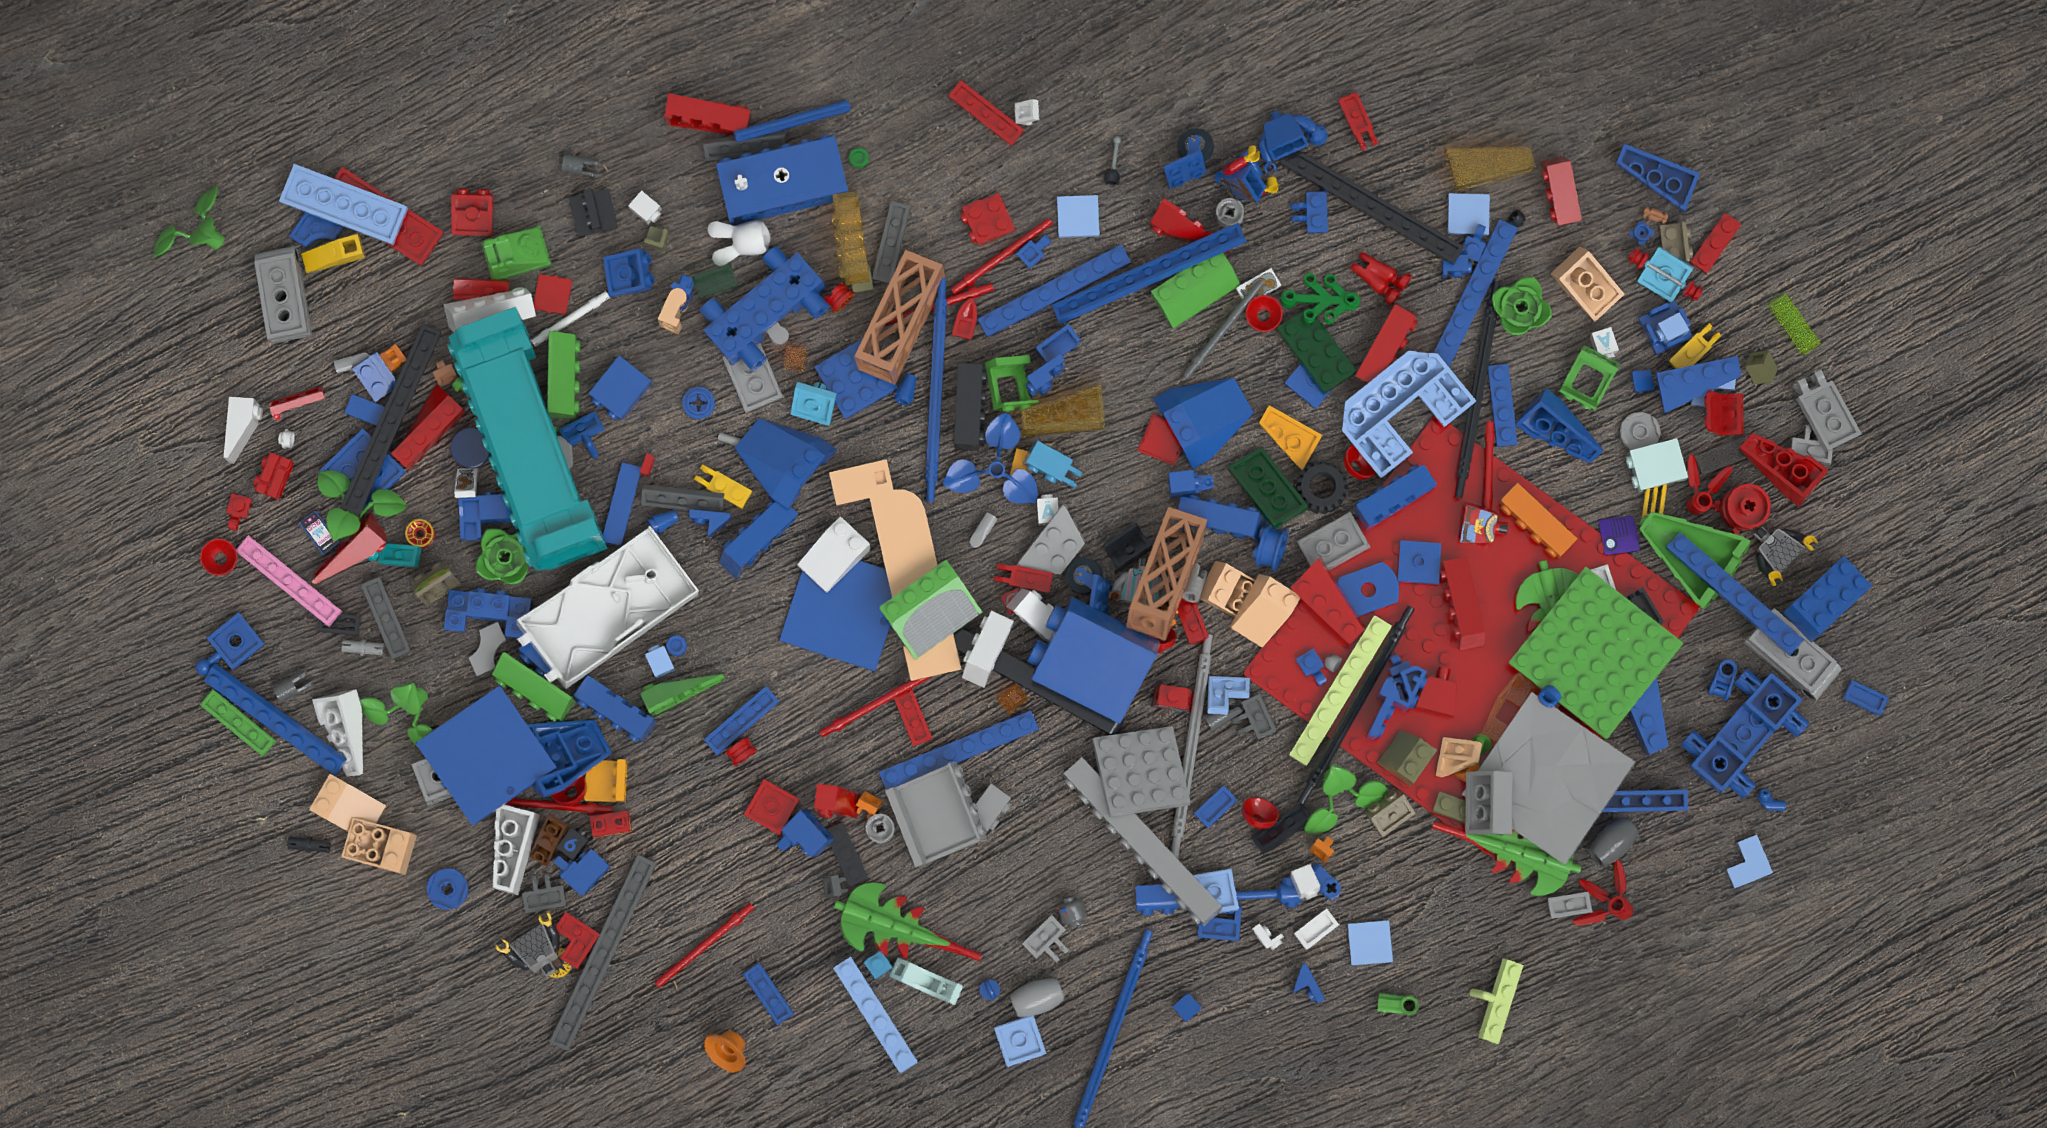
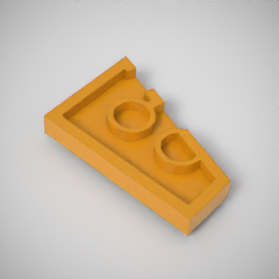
(1290, 435)

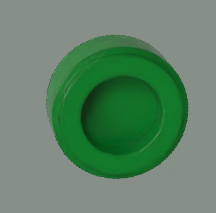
(858, 158)

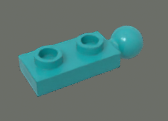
(398, 555)

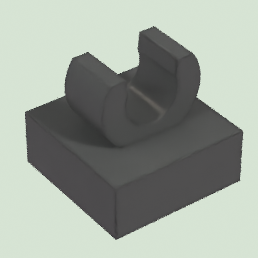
(832, 886)

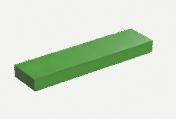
(238, 722)

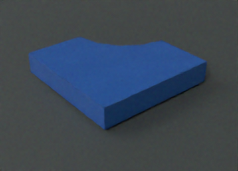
(312, 228)

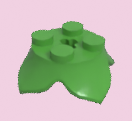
(1529, 293)
(488, 563)

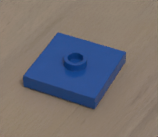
(1305, 387)
(1419, 562)

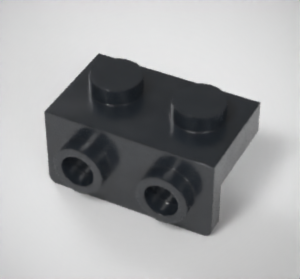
(1127, 546)

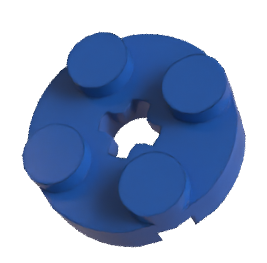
(459, 886)

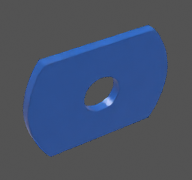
(1386, 588)

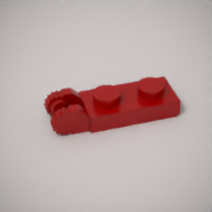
(1357, 119)
(1025, 578)

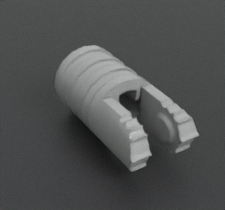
(1195, 584)

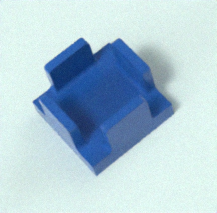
(1658, 315)

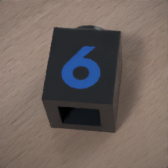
(573, 843)

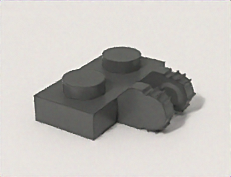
(1258, 717)
(544, 898)

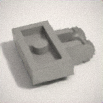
(1811, 447)
(1044, 937)

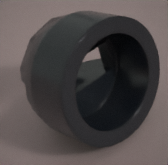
(1516, 218)

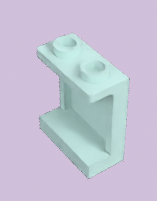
(1656, 465)

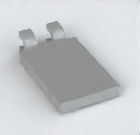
(1826, 411)

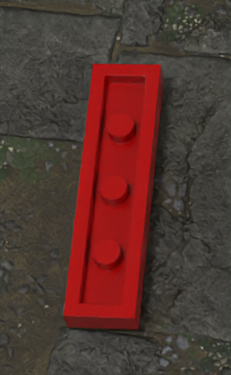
(986, 113)

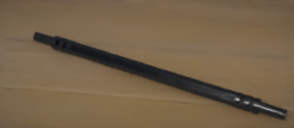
(1477, 392)
(1356, 704)

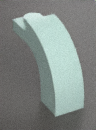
(926, 981)

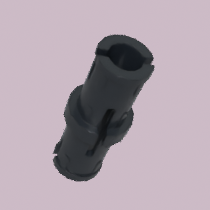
(308, 844)

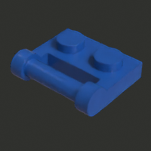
(1222, 928)

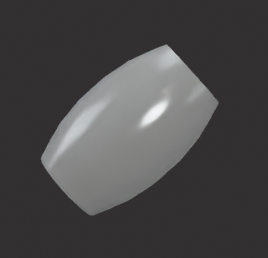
(1037, 997)

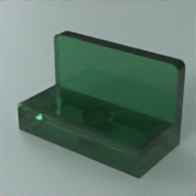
(715, 281)

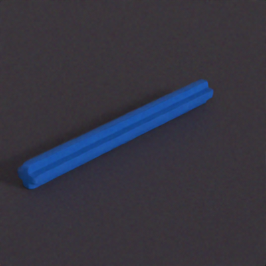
(792, 121)

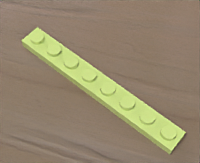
(1340, 690)

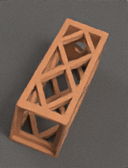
(908, 265)
(1149, 618)

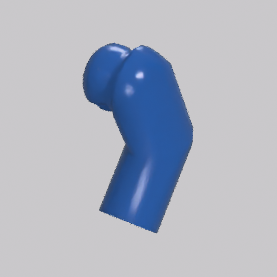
(1769, 803)

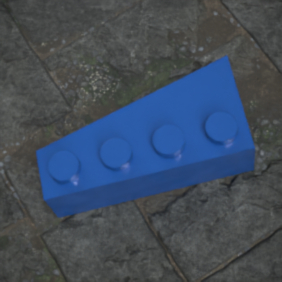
(1661, 176)
(1690, 382)
(1394, 496)
(1225, 518)
(615, 709)

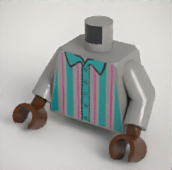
(1127, 584)

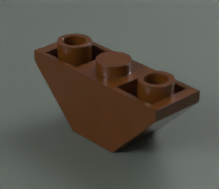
(548, 839)

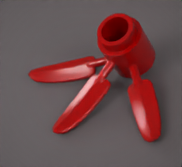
(1702, 501)
(1618, 905)

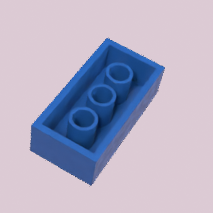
(1827, 599)

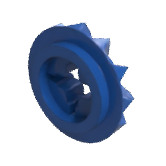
(691, 396)

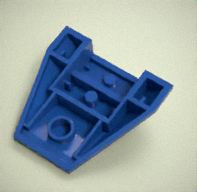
(1204, 416)
(782, 458)
(574, 750)

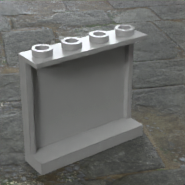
(936, 814)

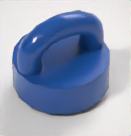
(1549, 696)
(989, 989)

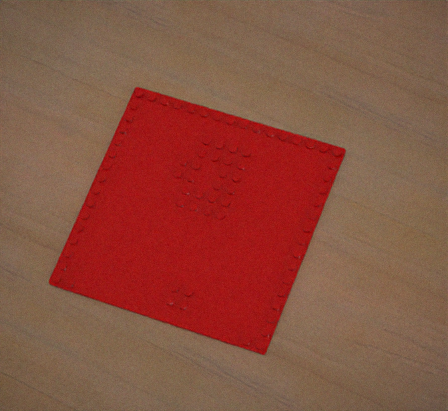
(1430, 637)

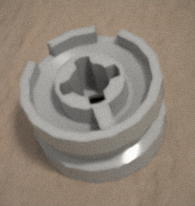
(1229, 204)
(881, 837)

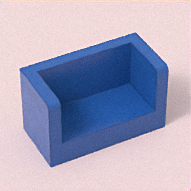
(1059, 343)

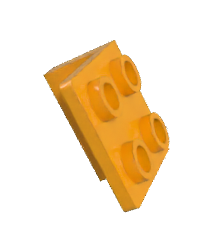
(607, 782)

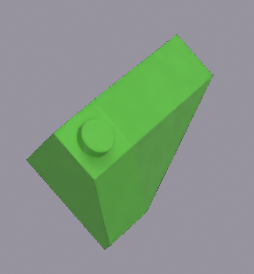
(666, 695)

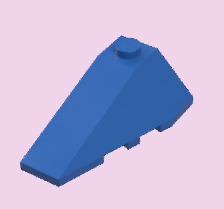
(1553, 422)

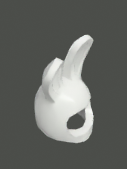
(747, 239)

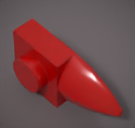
(966, 320)

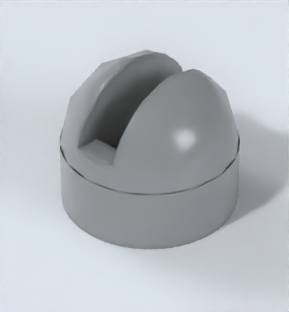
(1332, 662)

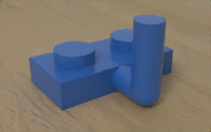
(582, 430)

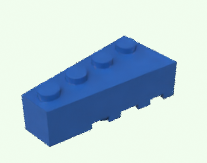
(756, 537)
(1649, 721)

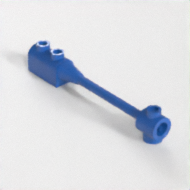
(1156, 898)

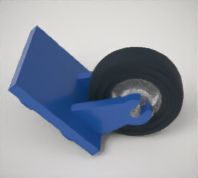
(1194, 148)
(1085, 578)

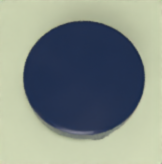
(468, 448)

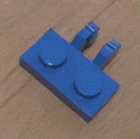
(1316, 212)

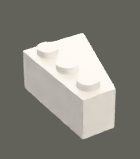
(1032, 611)
(986, 648)

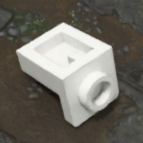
(1026, 112)
(1263, 935)

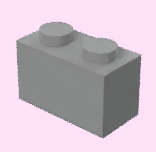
(991, 805)

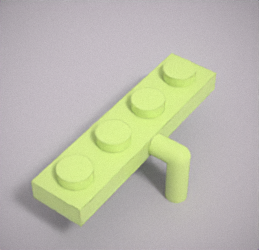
(1499, 1000)

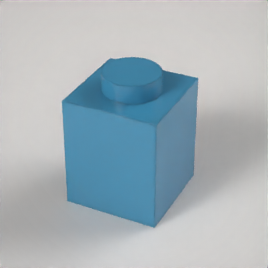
(878, 965)

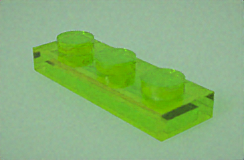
(1794, 324)

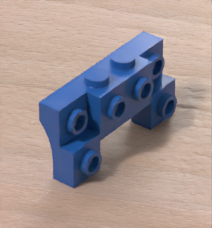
(481, 510)
(486, 607)

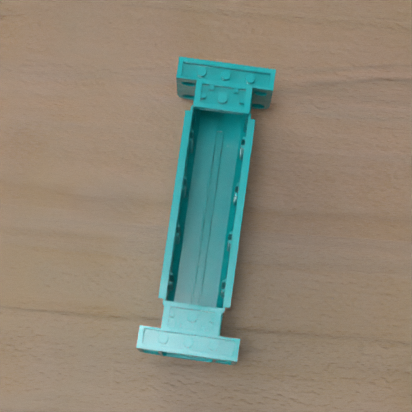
(523, 444)

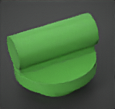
(1486, 742)

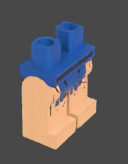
(676, 304)

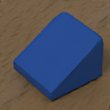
(1642, 381)
(1187, 1007)

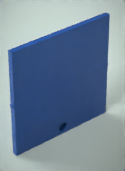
(843, 620)
(486, 755)

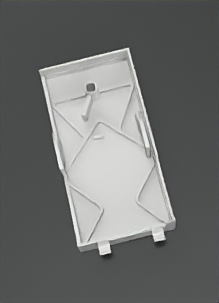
(606, 608)

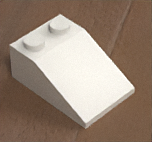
(241, 423)
(834, 554)

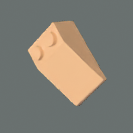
(1587, 283)
(1264, 610)
(342, 802)

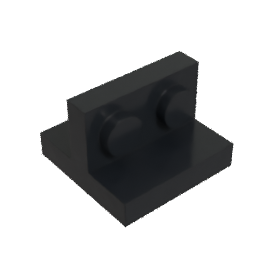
(593, 212)

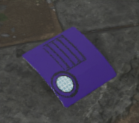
(1619, 535)

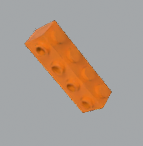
(1537, 520)

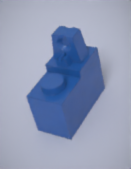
(1188, 483)
(807, 832)
(585, 873)

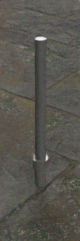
(1198, 360)

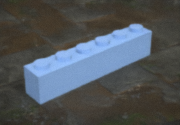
(875, 1015)

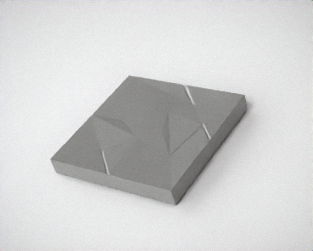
(1558, 776)

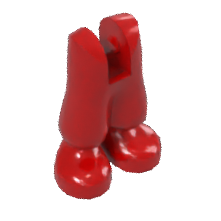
(1378, 276)

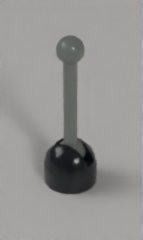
(1112, 176)

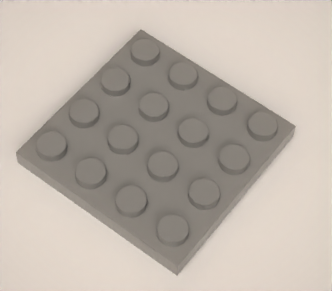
(1141, 771)

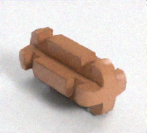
(1655, 215)

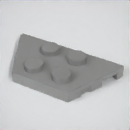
(1054, 545)

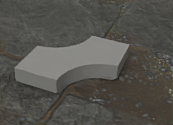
(484, 658)

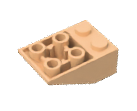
(1226, 588)
(379, 846)

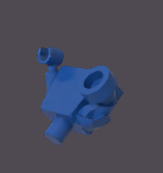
(1285, 136)

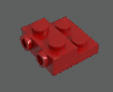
(472, 212)
(987, 220)

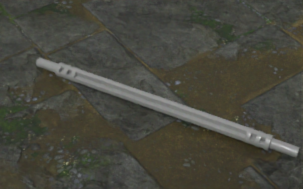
(1192, 740)

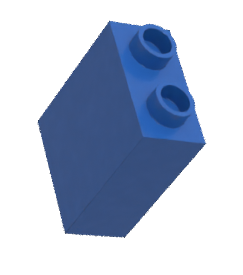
(1093, 658)

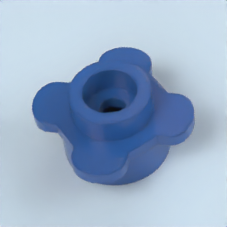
(1635, 233)

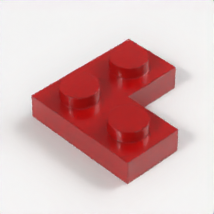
(581, 939)

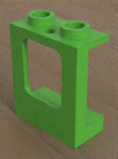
(1600, 363)
(1009, 367)

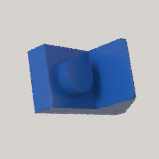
(716, 519)
(1305, 979)

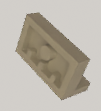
(1675, 240)
(1390, 812)

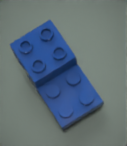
(1410, 682)

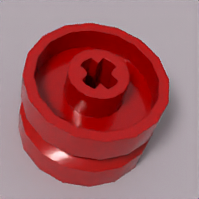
(1756, 503)

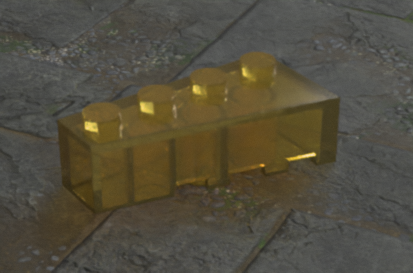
(1486, 164)
(850, 238)
(1066, 414)

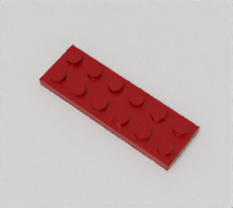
(416, 236)

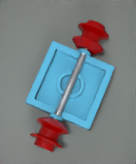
(1665, 274)

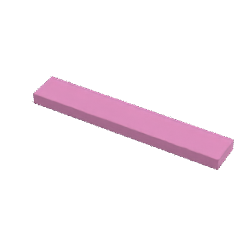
(288, 581)

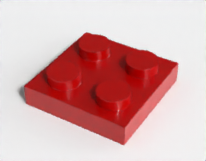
(771, 807)

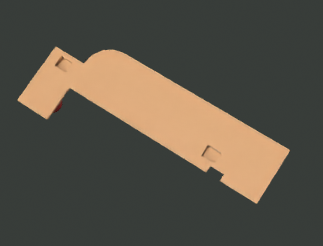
(903, 543)

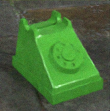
(516, 253)

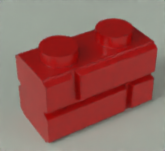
(273, 476)

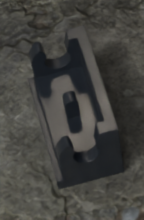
(1643, 602)

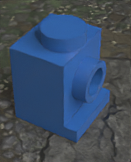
(1460, 268)

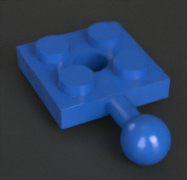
(222, 643)

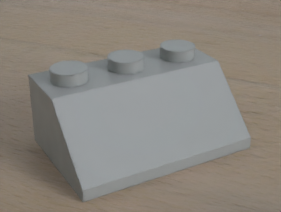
(1489, 802)

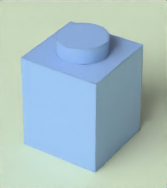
(1671, 328)
(659, 661)

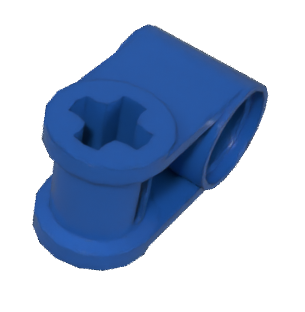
(1723, 681)
(1324, 880)

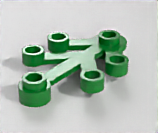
(1323, 299)

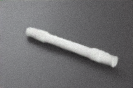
(592, 304)

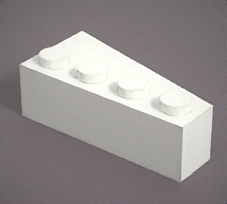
(475, 309)
(512, 846)

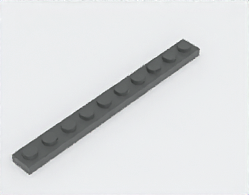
(603, 953)

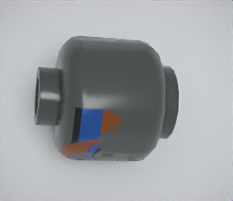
(1072, 911)

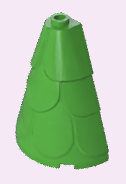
(1720, 546)

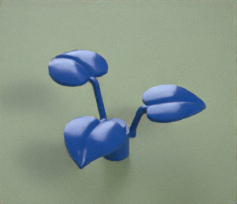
(1020, 486)

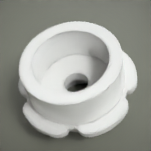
(286, 439)

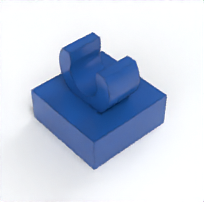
(1397, 666)

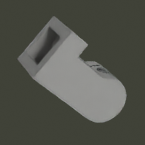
(778, 335)

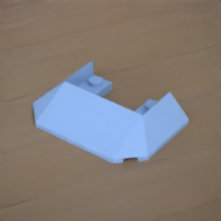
(1390, 392)

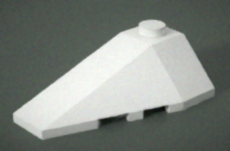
(343, 721)

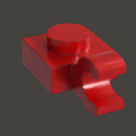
(239, 508)

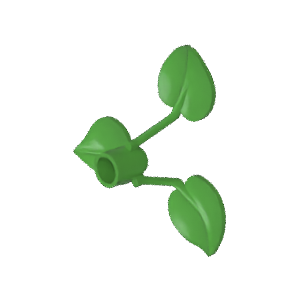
(202, 234)
(343, 523)
(404, 696)
(1336, 781)

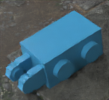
(1050, 463)

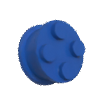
(1271, 547)

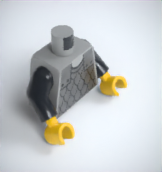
(1779, 550)
(535, 949)

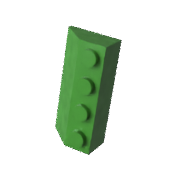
(1195, 289)
(562, 375)
(533, 687)

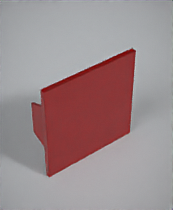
(1160, 441)

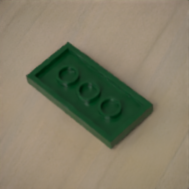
(1316, 351)
(1267, 488)

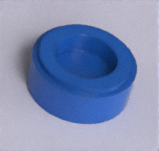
(676, 645)

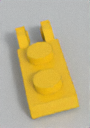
(1694, 349)
(733, 491)

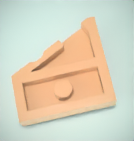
(1457, 755)

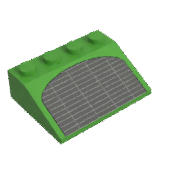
(930, 609)

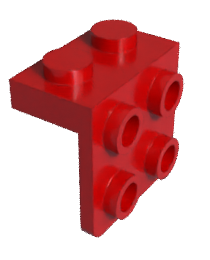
(1724, 413)

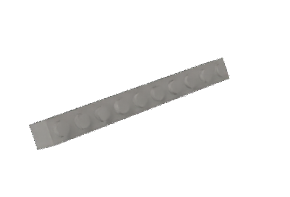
(1145, 845)

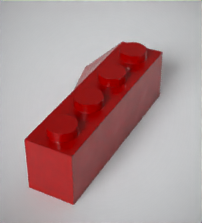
(432, 422)

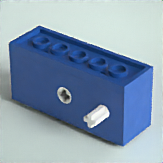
(754, 184)

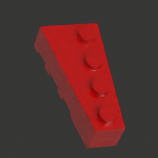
(705, 115)

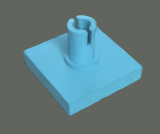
(813, 403)

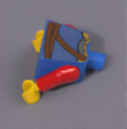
(1242, 179)

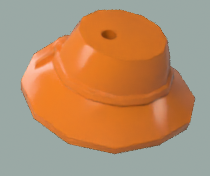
(726, 1050)

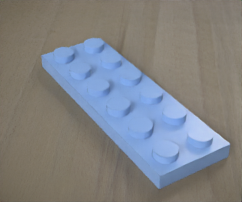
(343, 204)

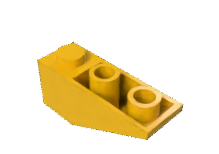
(334, 254)

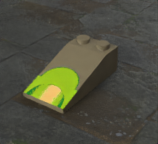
(435, 583)

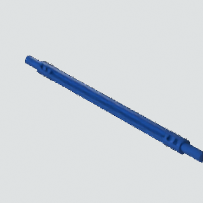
(936, 391)
(1112, 1031)

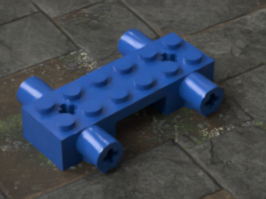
(764, 308)
(1745, 733)

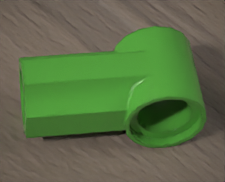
(1394, 1004)

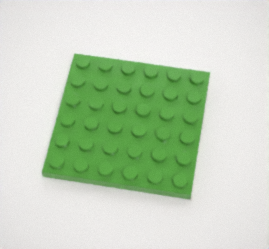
(1596, 652)

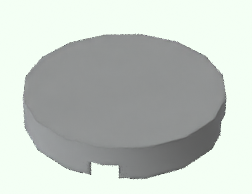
(1639, 431)

